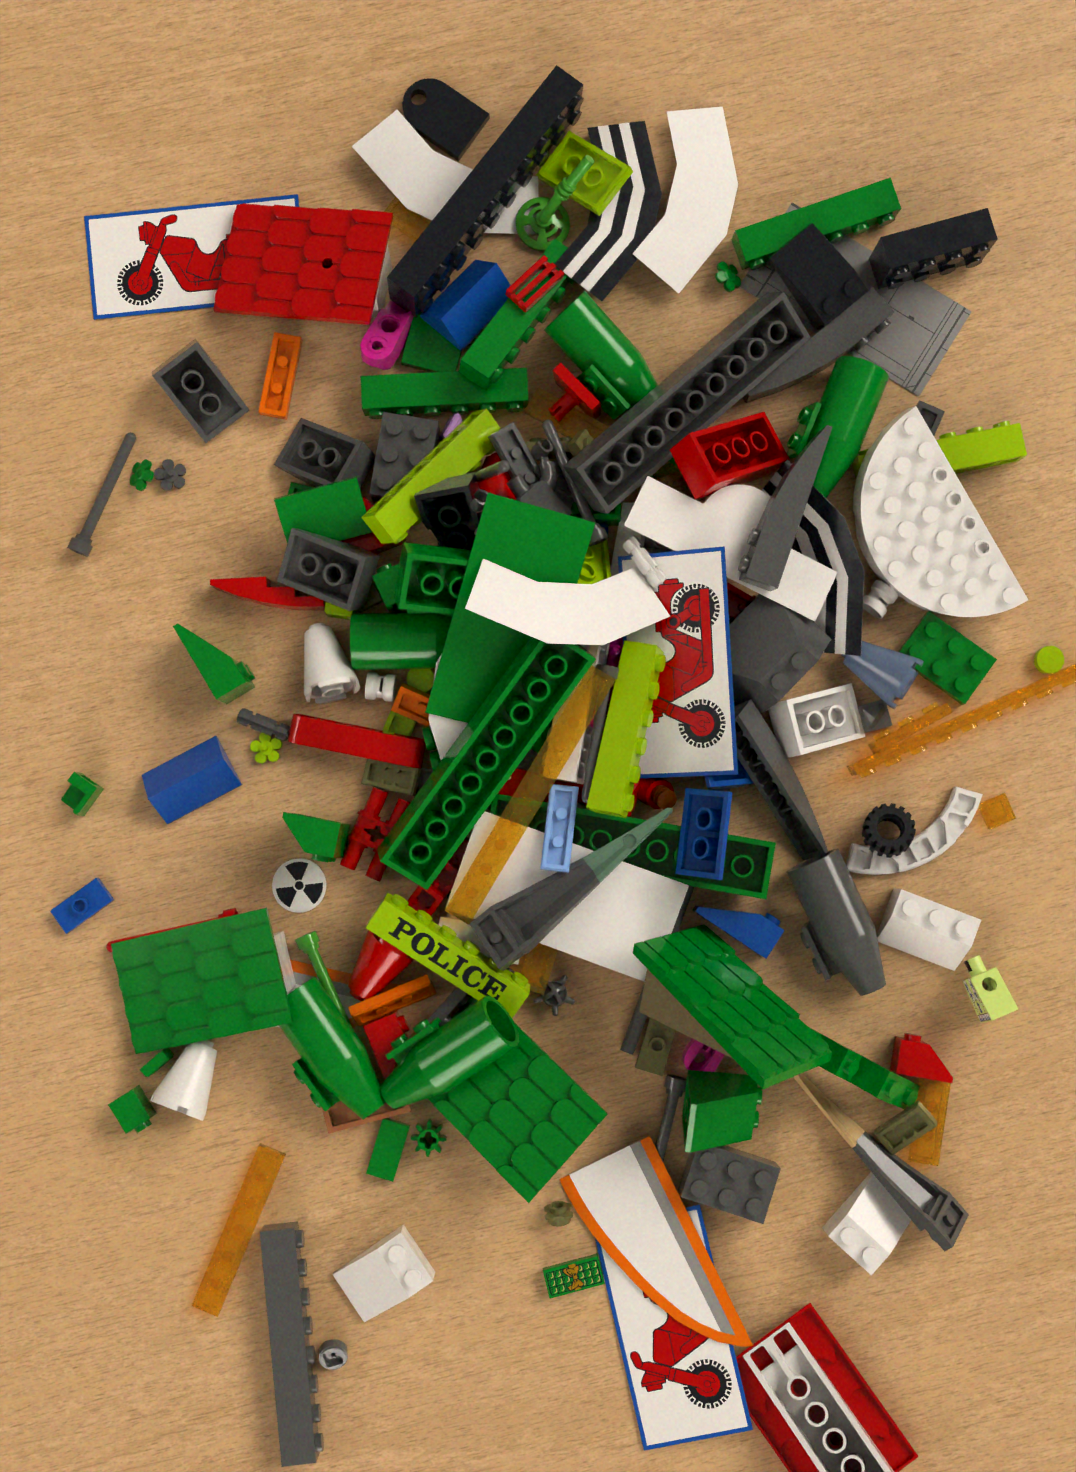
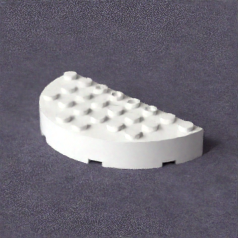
(924, 528)

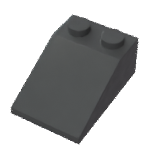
(200, 390)
(324, 455)
(328, 569)

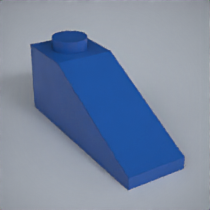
(751, 929)

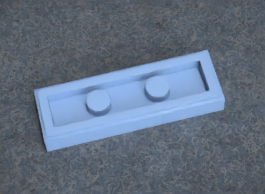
(559, 828)

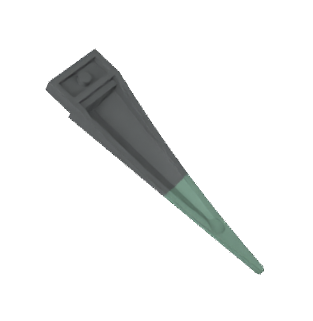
(530, 915)

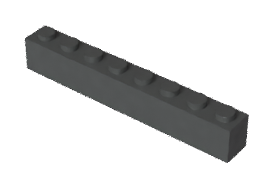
(290, 1343)

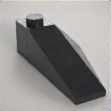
(448, 511)

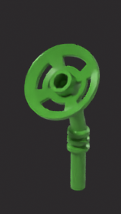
(548, 206)

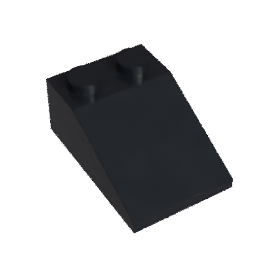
(817, 276)

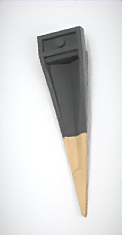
(919, 1197)

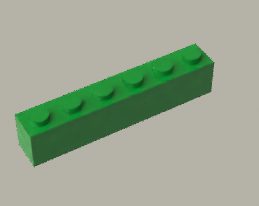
(833, 218)
(510, 328)
(441, 392)

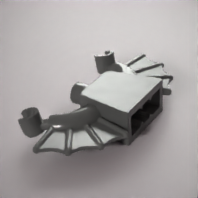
(549, 492)

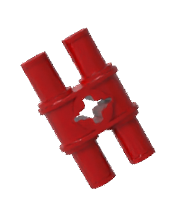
(361, 838)

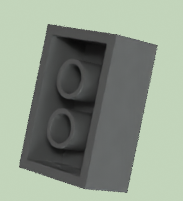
(400, 448)
(730, 1181)

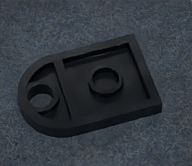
(445, 116)

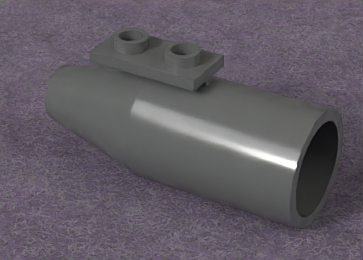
(838, 923)

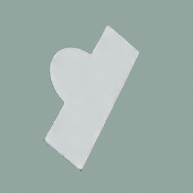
(727, 521)

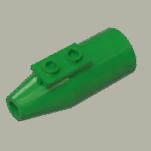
(606, 357)
(849, 408)
(397, 639)
(331, 1053)
(445, 1056)

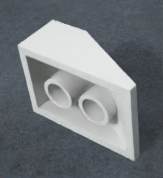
(816, 720)
(868, 1224)
(385, 1274)

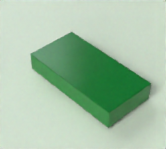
(388, 1149)

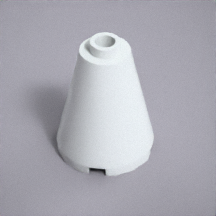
(326, 667)
(189, 1081)

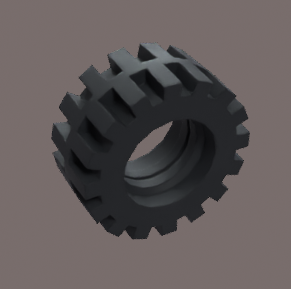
(893, 815)

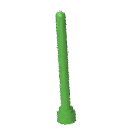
(309, 945)

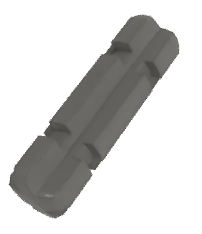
(263, 724)

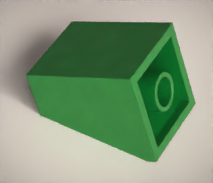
(719, 1109)

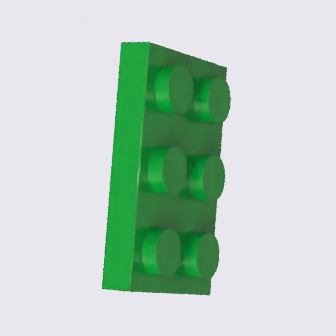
(948, 657)

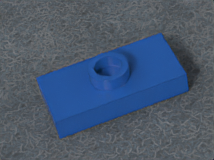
(82, 905)

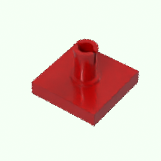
(574, 395)

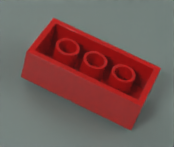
(729, 454)

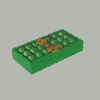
(573, 1276)

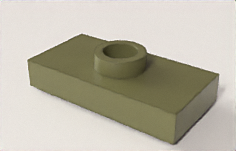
(391, 777)
(655, 1047)
(905, 1127)

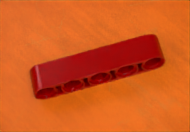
(356, 740)

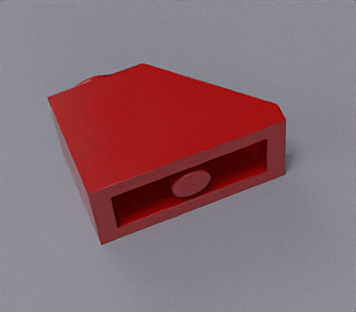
(381, 1034)
(917, 1059)

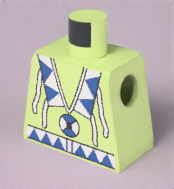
(995, 1000)

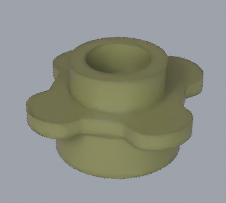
(558, 1213)

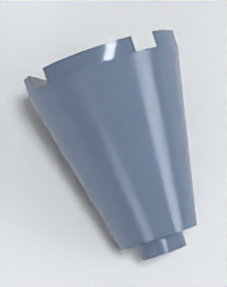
(884, 671)

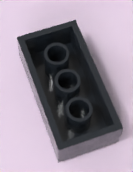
(932, 249)

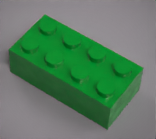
(430, 577)

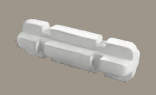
(644, 561)

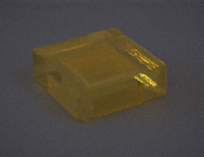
(996, 811)

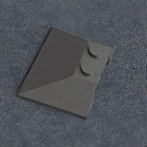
(771, 651)

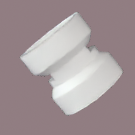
(879, 598)
(374, 686)

